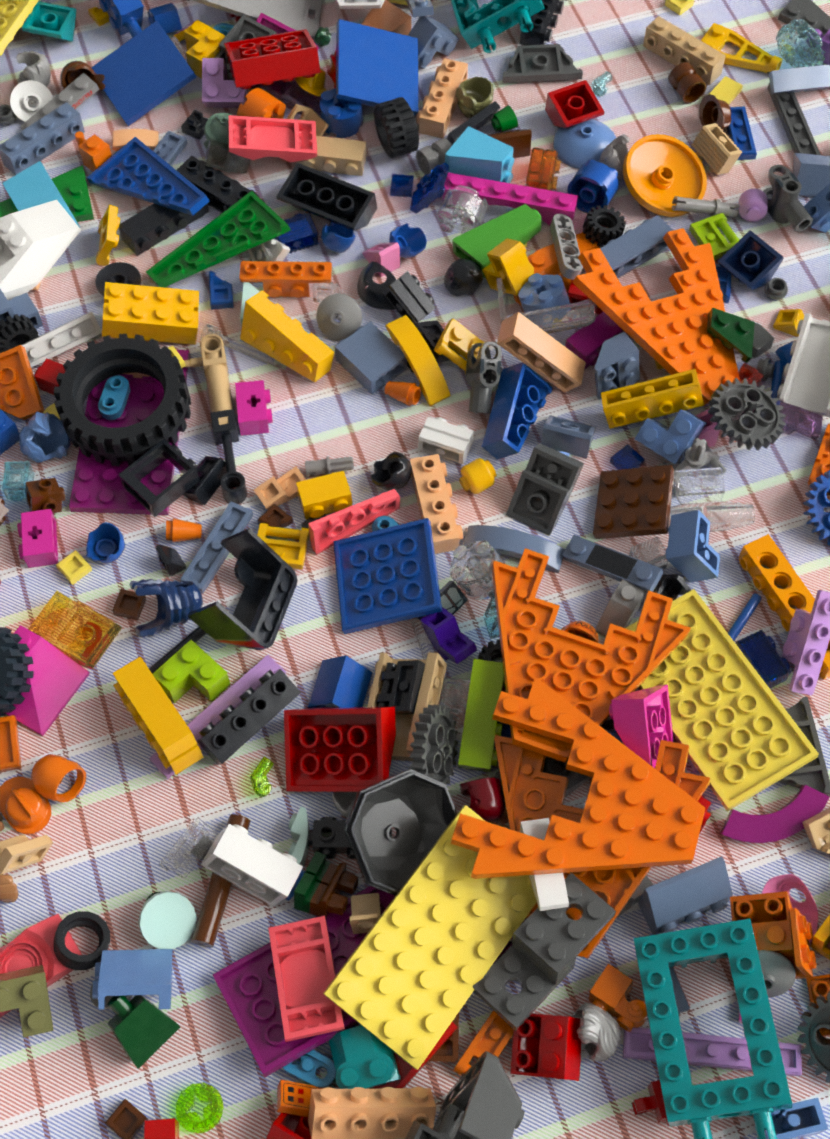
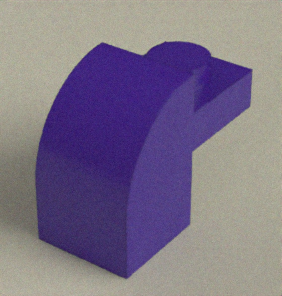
(446, 636)

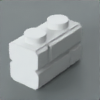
(445, 439)

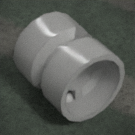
(432, 155)

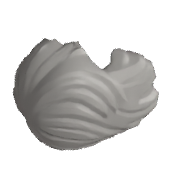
(37, 67)
(615, 153)
(597, 1031)

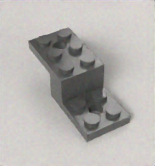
(543, 954)

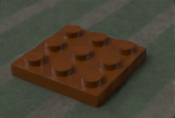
(634, 502)

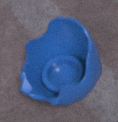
(337, 237)
(411, 240)
(105, 543)

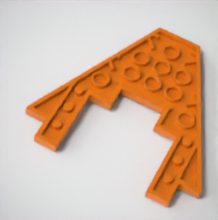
(629, 814)

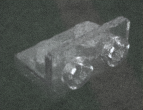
(189, 848)

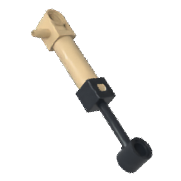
(222, 412)

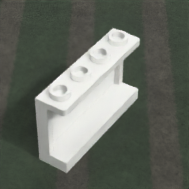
(809, 370)

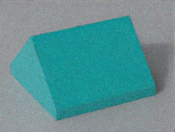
(51, 21)

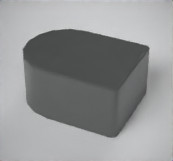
(762, 340)

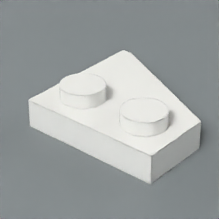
(269, 251)

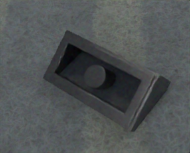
(210, 475)

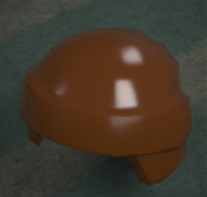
(74, 69)

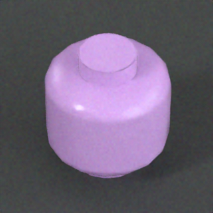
(753, 205)

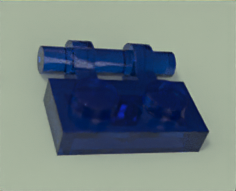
(429, 188)

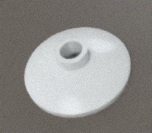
(26, 92)

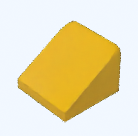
(788, 321)

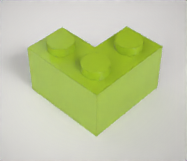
(191, 668)

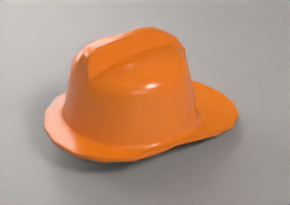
(23, 806)

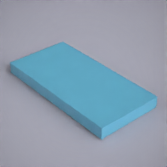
(34, 188)

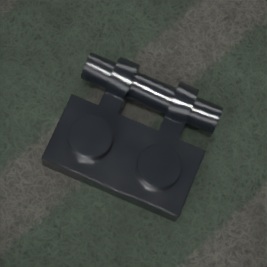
(401, 686)

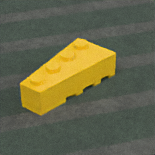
(284, 339)

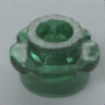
(322, 36)

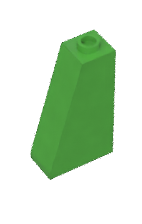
(517, 224)

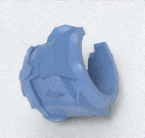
(44, 438)

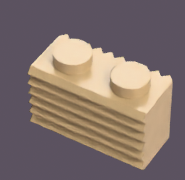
(716, 149)

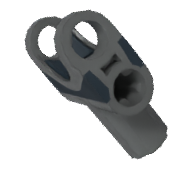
(784, 205)
(482, 375)

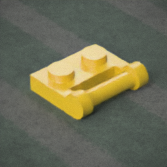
(108, 238)
(458, 339)
(291, 552)

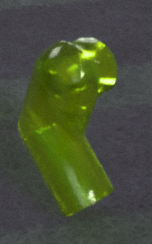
(259, 777)

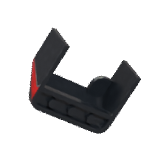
(263, 602)

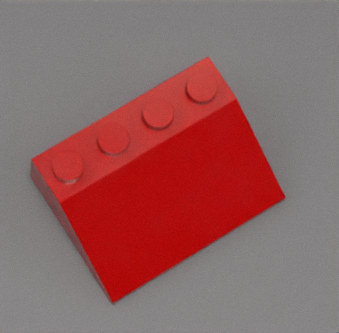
(272, 58)
(338, 748)

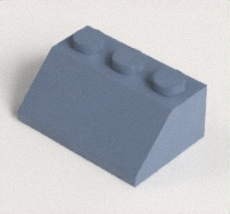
(686, 896)

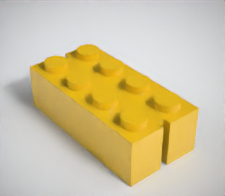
(150, 312)
(156, 716)

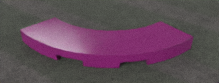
(777, 824)

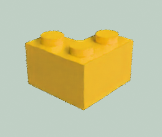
(201, 43)
(509, 264)

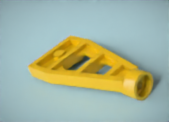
(719, 35)

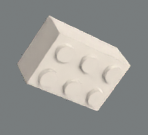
(252, 864)

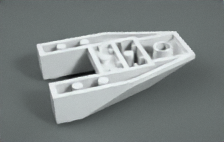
(32, 244)

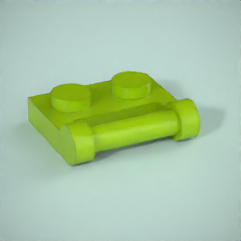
(706, 232)

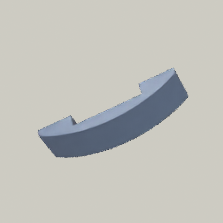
(513, 543)

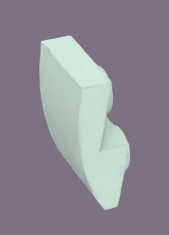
(299, 831)

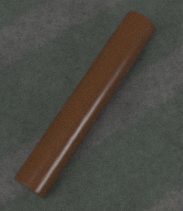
(215, 900)

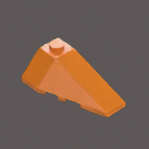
(546, 261)

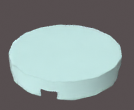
(167, 920)

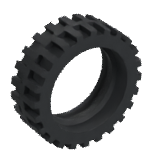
(114, 358)

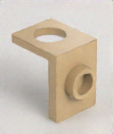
(310, 115)
(364, 912)

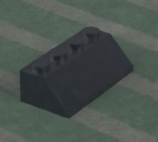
(328, 197)

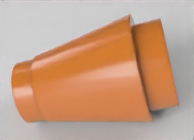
(404, 392)
(182, 530)

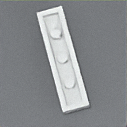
(62, 338)

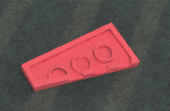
(351, 520)

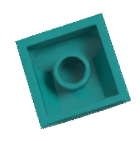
(362, 1060)

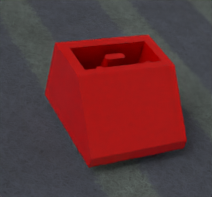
(547, 1047)

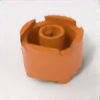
(261, 104)

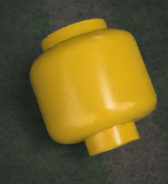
(477, 476)

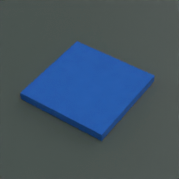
(375, 65)
(143, 73)
(387, 576)

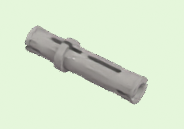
(705, 206)

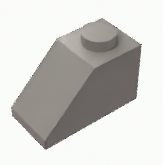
(621, 607)

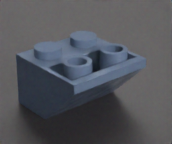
(617, 364)

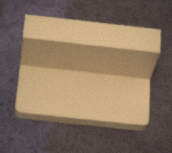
(22, 852)

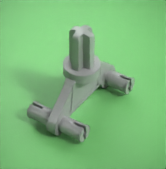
(699, 456)

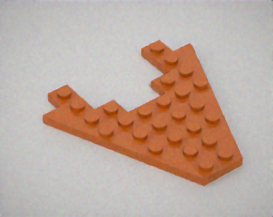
(674, 326)
(571, 665)
(540, 795)

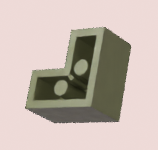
(29, 993)

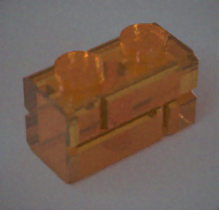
(542, 169)

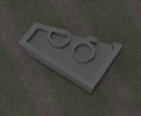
(808, 11)

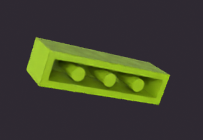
(479, 728)

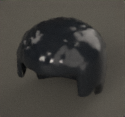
(463, 277)
(392, 472)

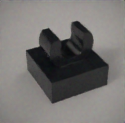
(194, 125)

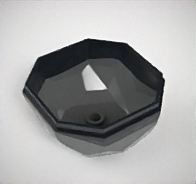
(418, 812)

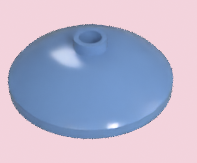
(582, 142)

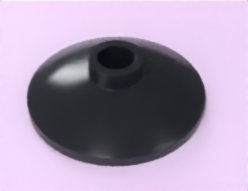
(117, 273)

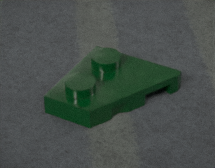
(732, 331)

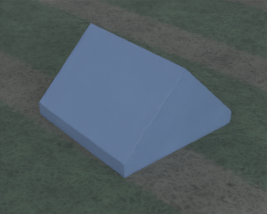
(812, 172)
(567, 436)

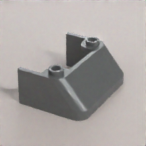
(488, 1101)

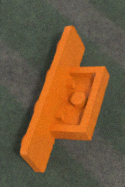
(286, 278)

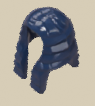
(174, 603)

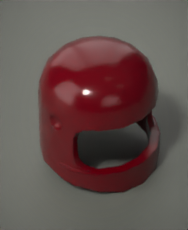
(486, 797)

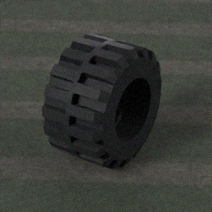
(396, 127)

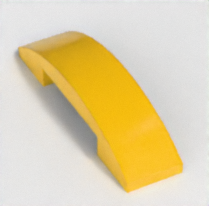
(420, 359)

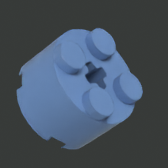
(543, 292)

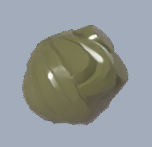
(474, 95)

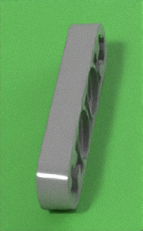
(568, 264)

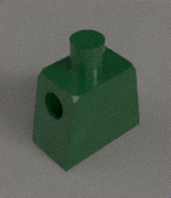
(140, 1027)

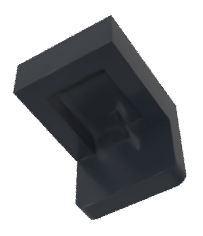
(672, 586)

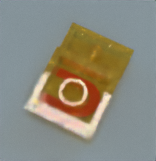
(75, 629)

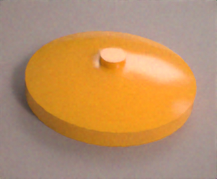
(659, 170)

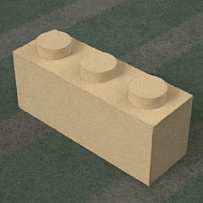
(338, 156)

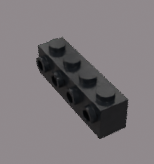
(543, 23)
(219, 188)
(248, 716)

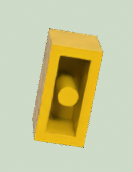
(324, 495)

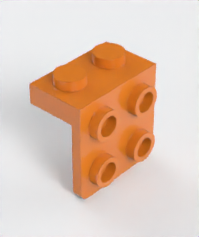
(801, 933)

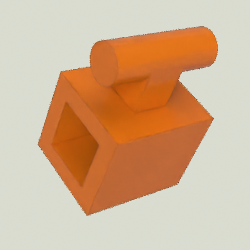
(92, 151)

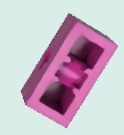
(252, 407)
(39, 538)

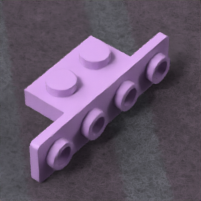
(808, 643)

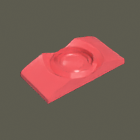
(272, 138)
(36, 948)
(302, 974)

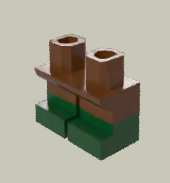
(320, 887)

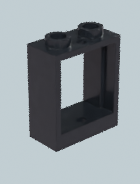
(148, 462)

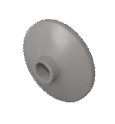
(349, 311)
(777, 972)

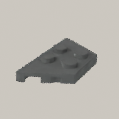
(541, 64)
(815, 772)

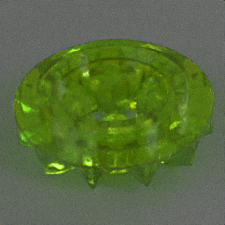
(212, 1113)

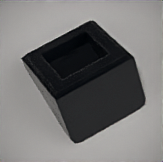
(170, 559)

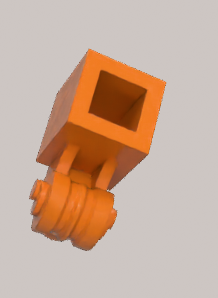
(611, 994)

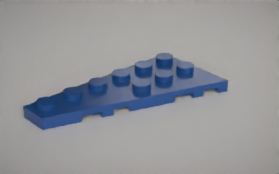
(146, 176)

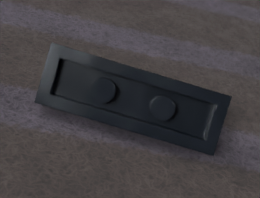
(475, 122)

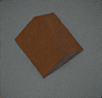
(518, 139)

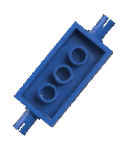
(124, 15)

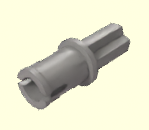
(328, 465)

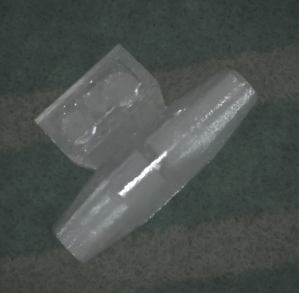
(704, 492)

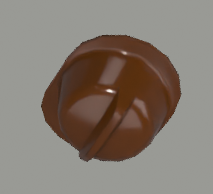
(714, 111)

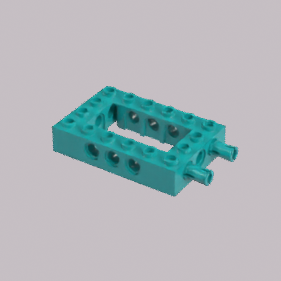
(482, 24)
(724, 1099)

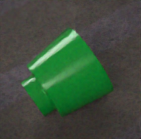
(504, 119)

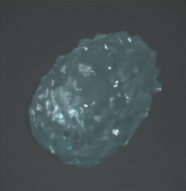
(800, 44)

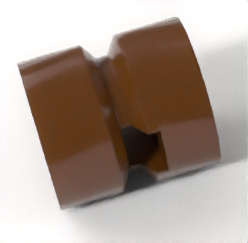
(687, 82)

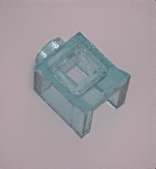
(15, 479)

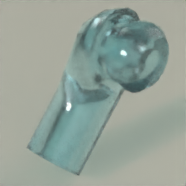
(599, 84)

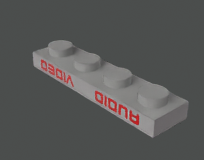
(73, 94)

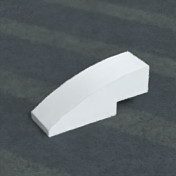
(548, 888)

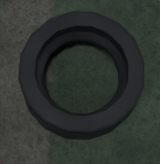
(81, 919)

